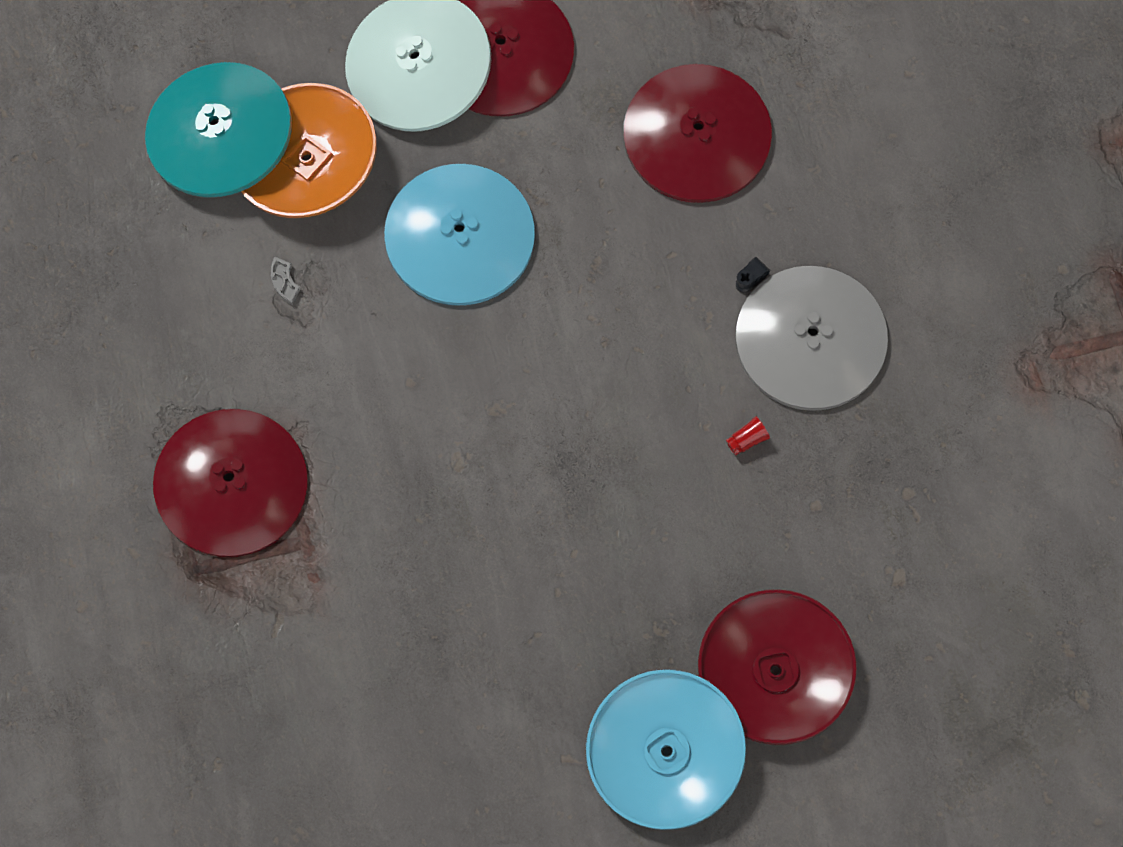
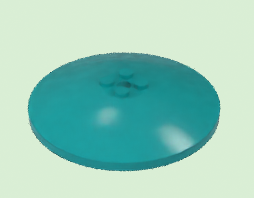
(222, 156)

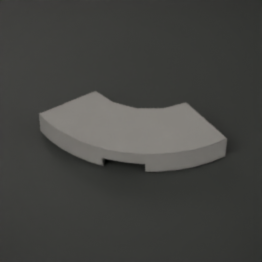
(282, 280)

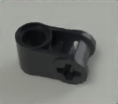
(751, 275)

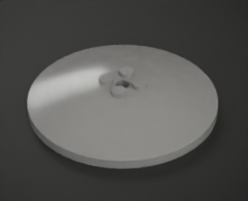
(804, 368)

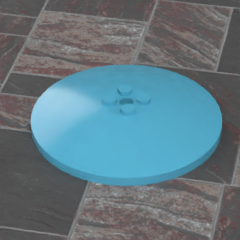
(464, 264)
(660, 712)

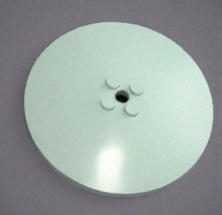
(422, 90)

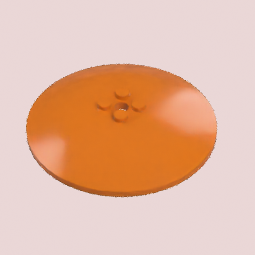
(342, 151)

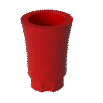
(747, 436)

